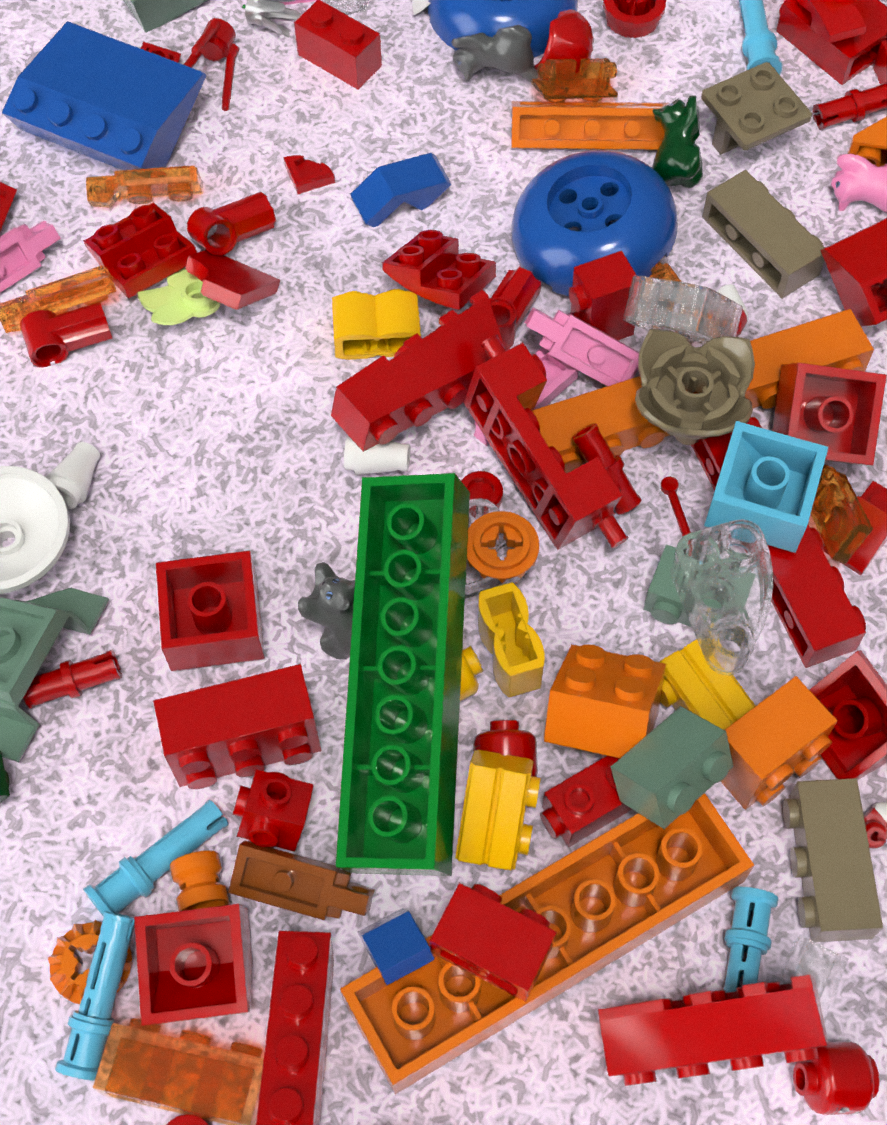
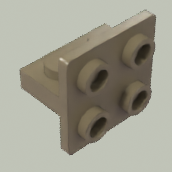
(753, 108)

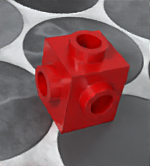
(273, 810)

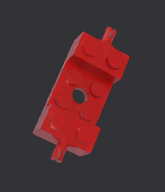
(501, 405)

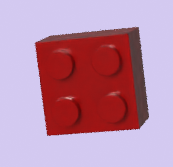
(831, 409)
(209, 611)

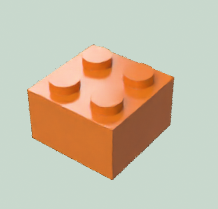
(603, 700)
(775, 741)

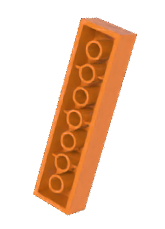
(600, 905)

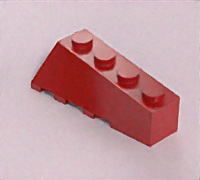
(419, 380)
(712, 1029)

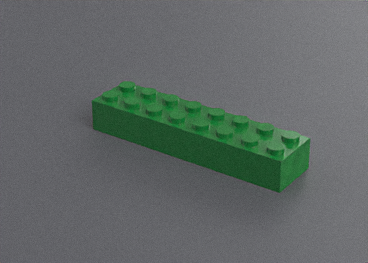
(404, 677)

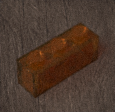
(181, 1073)

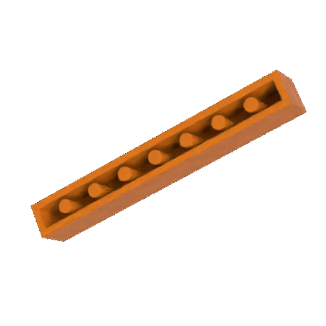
(826, 341)

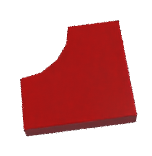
(230, 280)

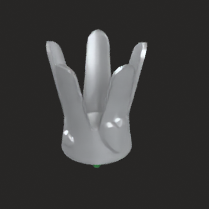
(261, 11)

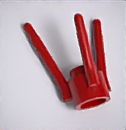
(215, 44)

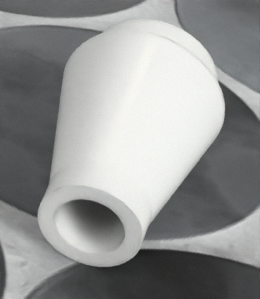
(377, 459)
(75, 473)

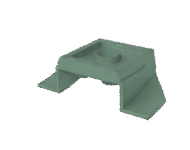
(25, 640)

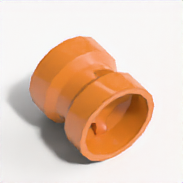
(198, 880)

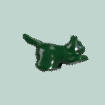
(678, 156)

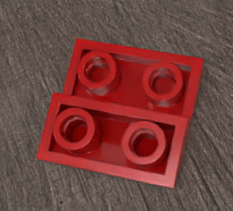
(140, 249)
(437, 271)

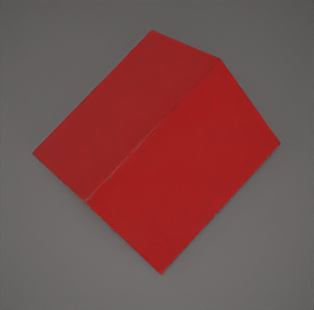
(859, 704)

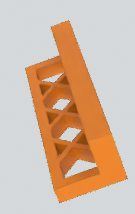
(586, 125)

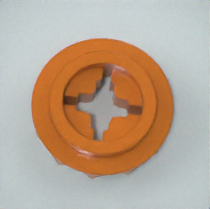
(518, 535)
(65, 965)

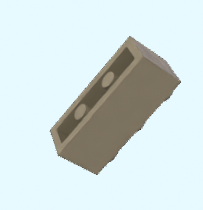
(764, 233)
(832, 861)

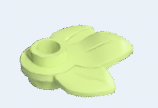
(178, 300)

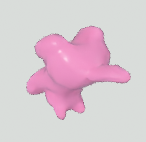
(860, 182)

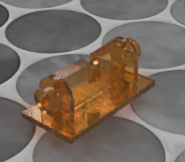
(560, 82)

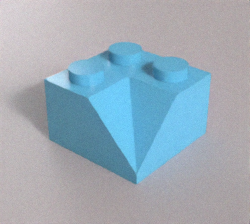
(768, 482)

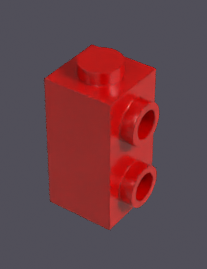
(583, 803)

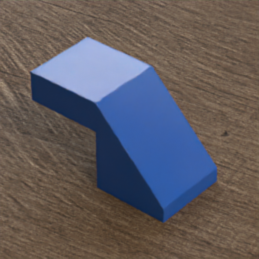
(411, 181)
(396, 945)

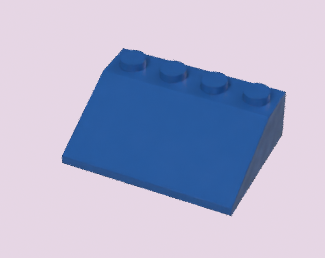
(104, 99)

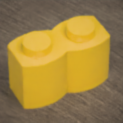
(373, 324)
(511, 641)

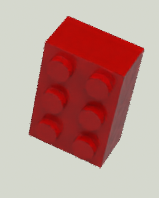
(237, 727)

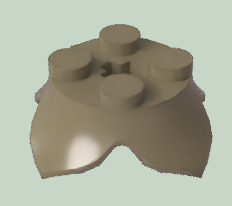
(716, 370)

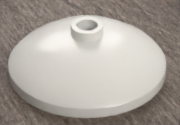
(38, 521)

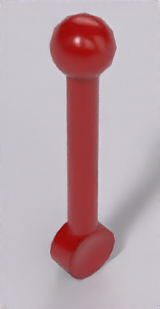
(669, 486)

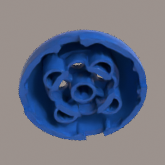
(469, 17)
(599, 190)

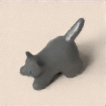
(506, 51)
(331, 607)

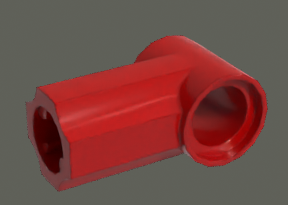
(233, 221)
(513, 301)
(53, 336)

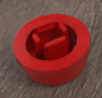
(633, 17)

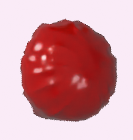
(569, 38)

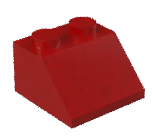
(193, 964)

